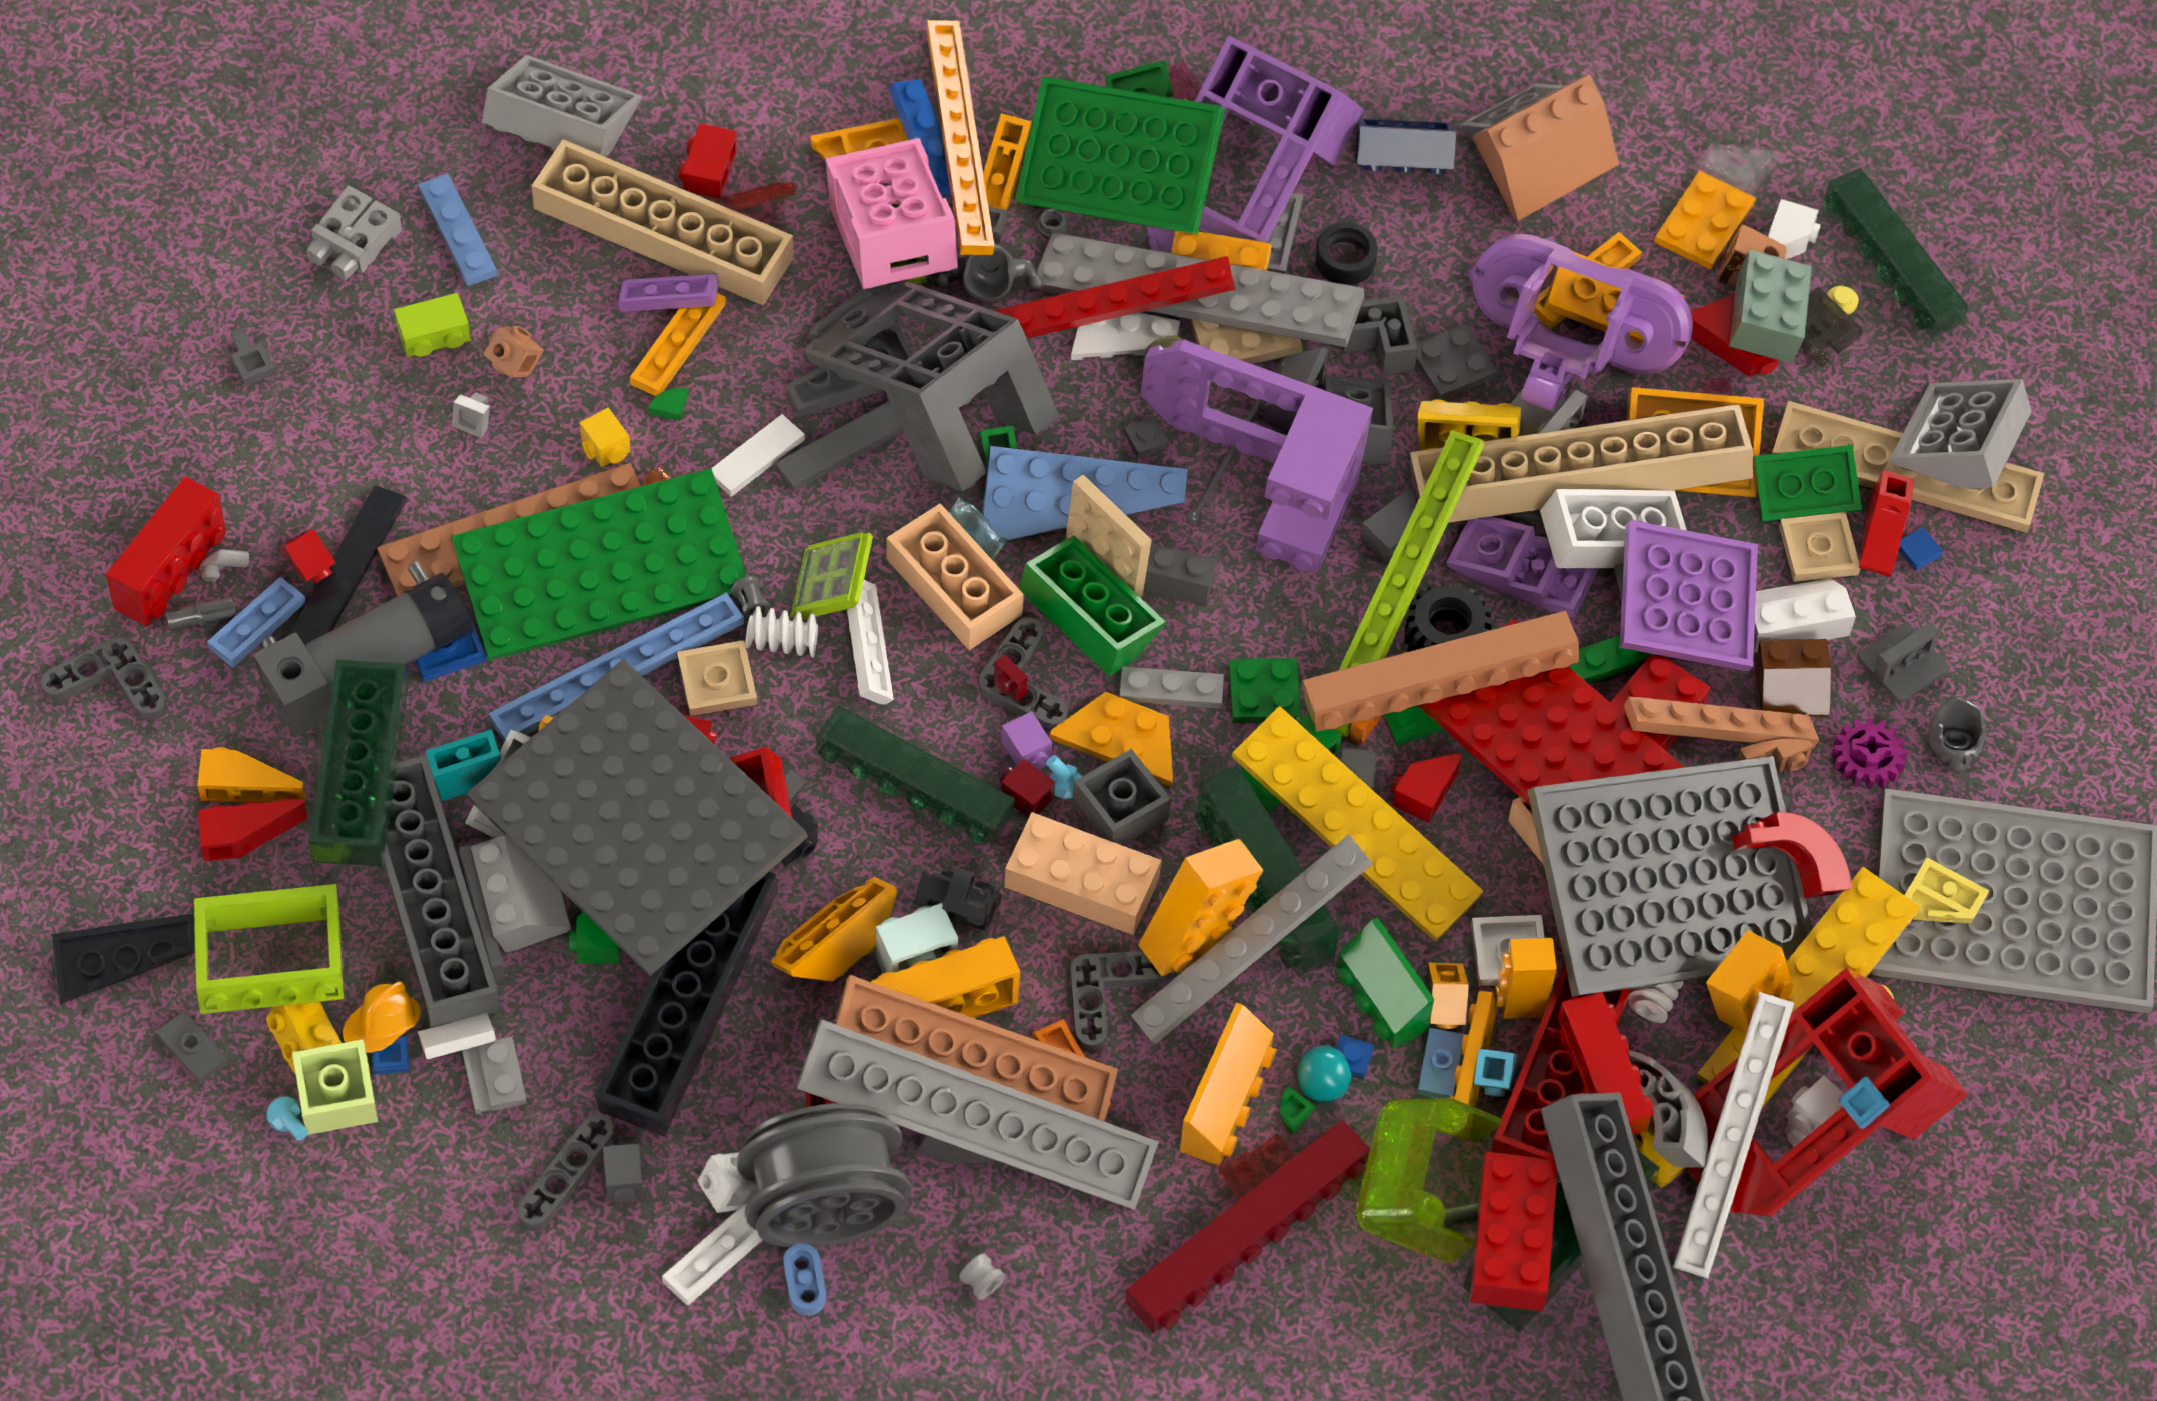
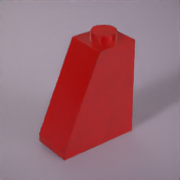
(1713, 331)

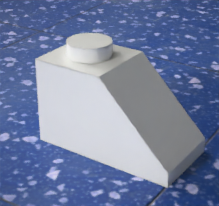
(1794, 227)

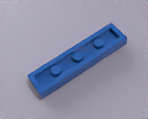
(920, 122)

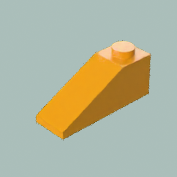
(1005, 160)
(237, 777)

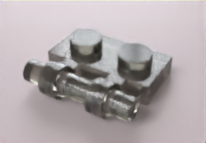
(1832, 326)

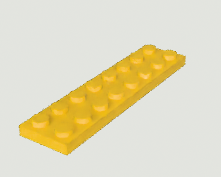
(1340, 804)
(1849, 936)

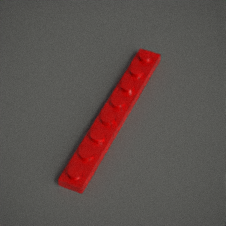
(1123, 297)

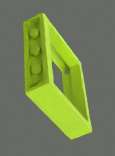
(263, 910)

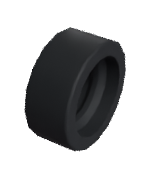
(1346, 273)

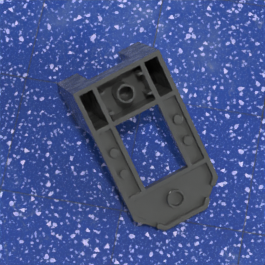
(926, 390)

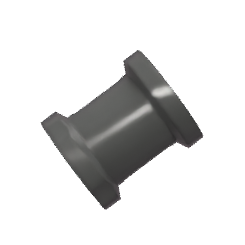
(750, 597)

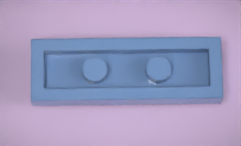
(256, 622)

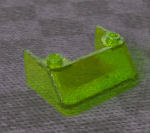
(1396, 1169)

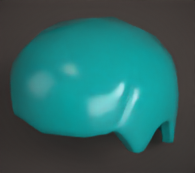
(1323, 1074)

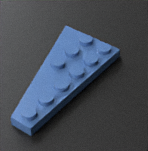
(1033, 489)

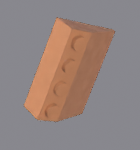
(1549, 147)

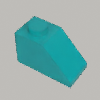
(463, 763)

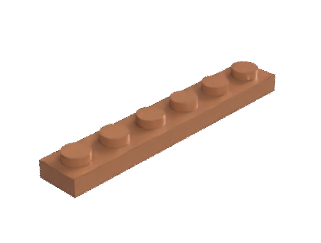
(1716, 721)

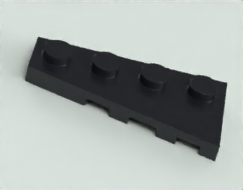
(110, 954)

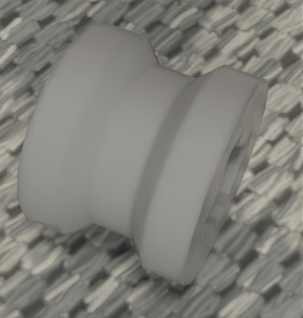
(982, 1276)

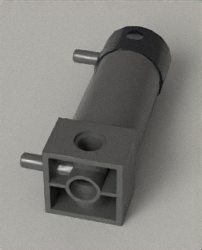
(399, 631)

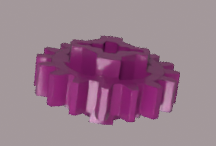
(1863, 765)

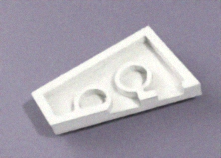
(1121, 335)

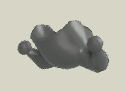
(991, 276)

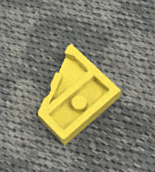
(1945, 894)

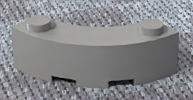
(1677, 1115)

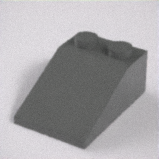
(1375, 395)

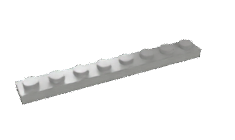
(1251, 939)

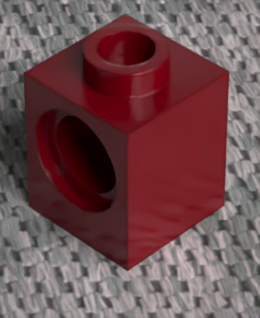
(1028, 787)

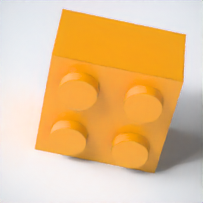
(1746, 971)

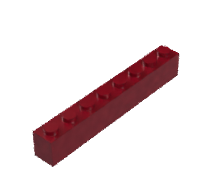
(1247, 1227)

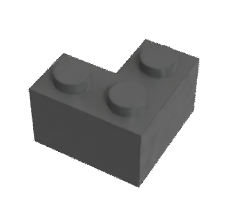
(1386, 328)

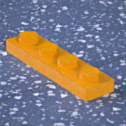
(1615, 252)
(674, 346)
(1482, 1022)

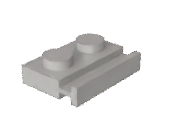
(494, 1076)

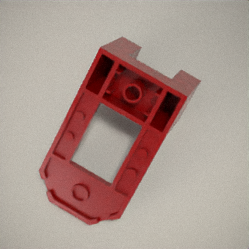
(1859, 1036)

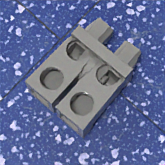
(353, 233)

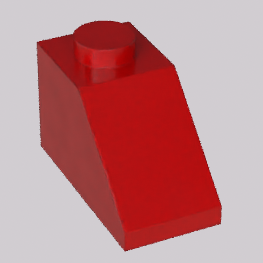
(308, 556)
(1425, 785)

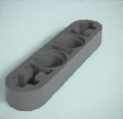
(563, 1171)

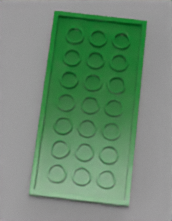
(598, 564)

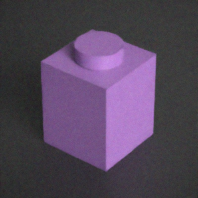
(1027, 740)

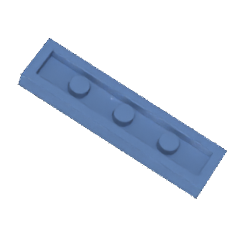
(457, 229)

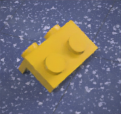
(300, 1028)

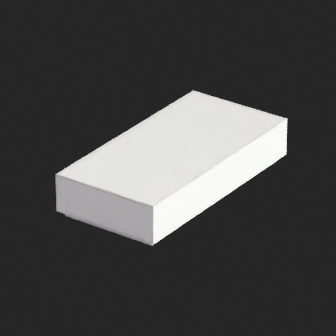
(457, 1036)

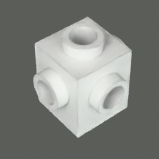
(724, 1184)

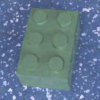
(1770, 306)

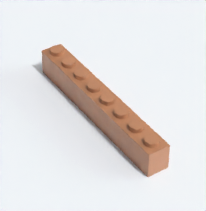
(1441, 671)

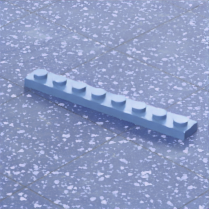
(642, 654)

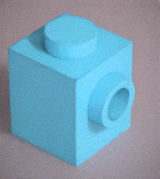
(1496, 1072)

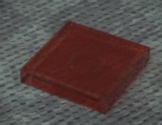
(759, 195)

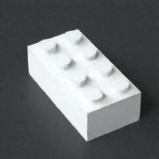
(1589, 525)

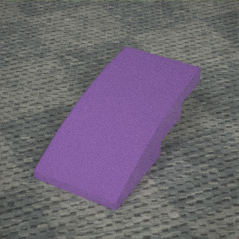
(1519, 564)

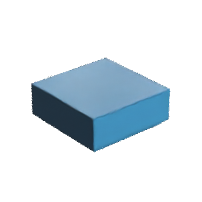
(1864, 1102)

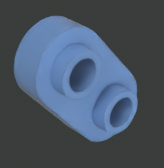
(804, 1281)

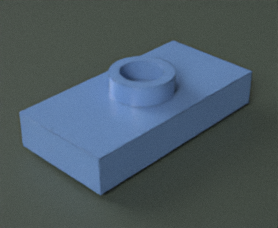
(1440, 1063)

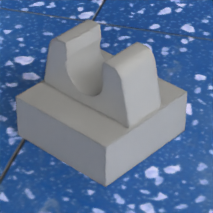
(471, 414)

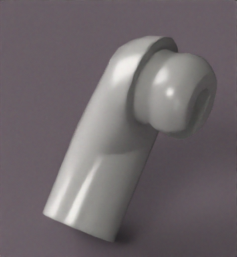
(212, 564)

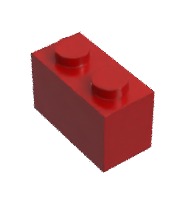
(708, 160)

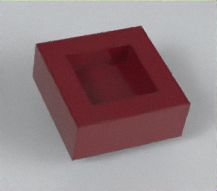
(1010, 678)

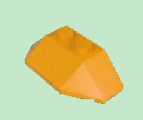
(837, 933)

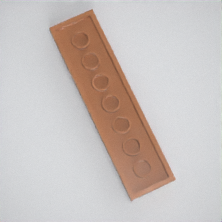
(435, 549)
(977, 1047)

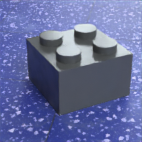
(1121, 799)

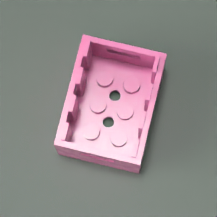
(884, 234)

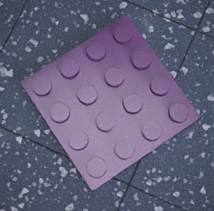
(1688, 595)

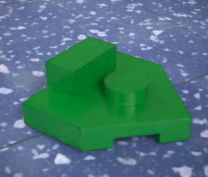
(1147, 79)

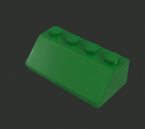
(1090, 604)

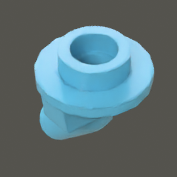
(1063, 776)
(285, 1115)

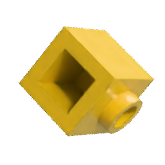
(604, 438)

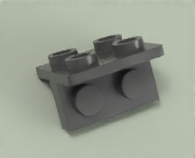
(1905, 660)

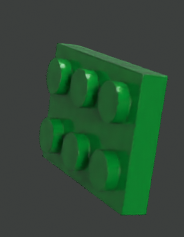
(1807, 483)

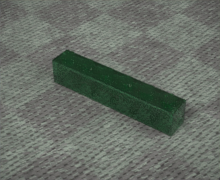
(1895, 253)
(914, 775)

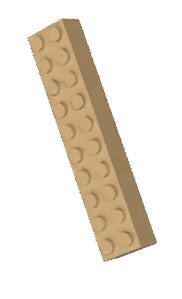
(1622, 455)

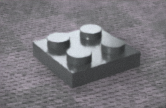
(1454, 362)

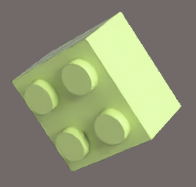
(335, 1087)

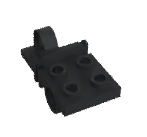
(955, 890)

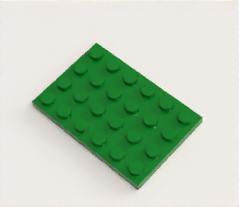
(1120, 155)

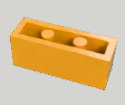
(1526, 978)

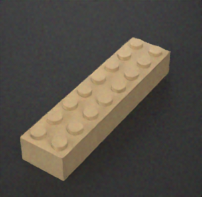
(662, 221)

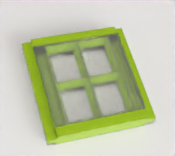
(832, 575)

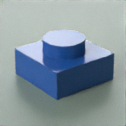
(1357, 1054)

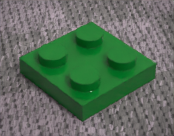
(1262, 687)

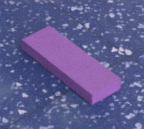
(668, 292)

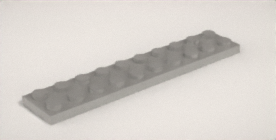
(1260, 303)
(978, 1114)

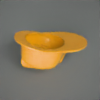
(382, 1017)

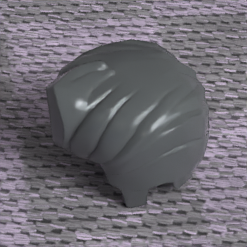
(1957, 733)

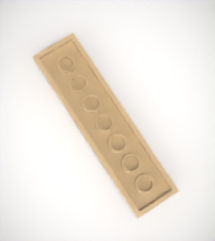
(2006, 504)

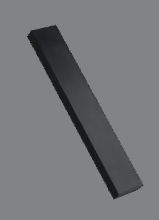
(350, 564)

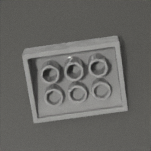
(557, 104)
(1964, 431)

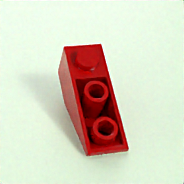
(1885, 522)
(242, 828)

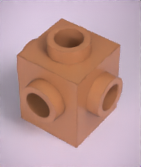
(513, 351)

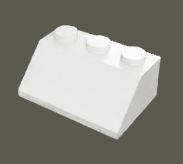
(1803, 612)

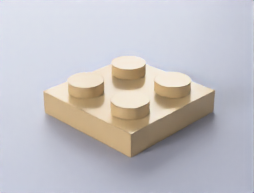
(1819, 547)
(717, 678)

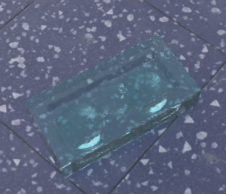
(978, 527)

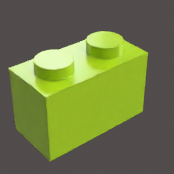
(432, 325)

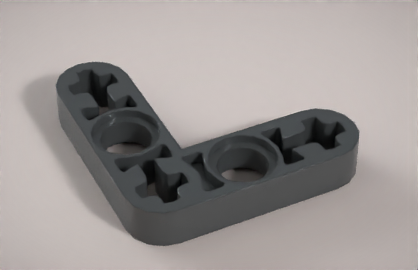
(1012, 645)
(107, 666)
(1102, 977)

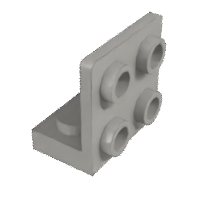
(1539, 420)

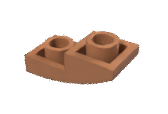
(1787, 753)

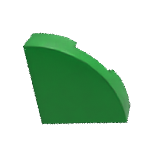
(670, 403)
(1294, 1109)

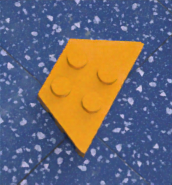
(858, 138)
(1115, 726)

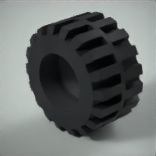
(1445, 604)

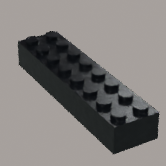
(681, 1014)

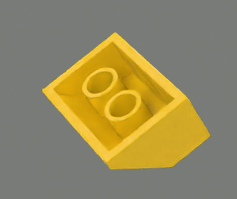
(1477, 420)

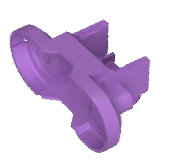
(1642, 306)

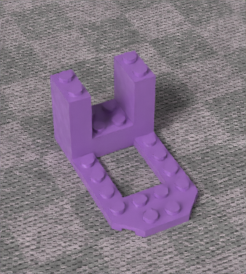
(1287, 102)
(1312, 465)

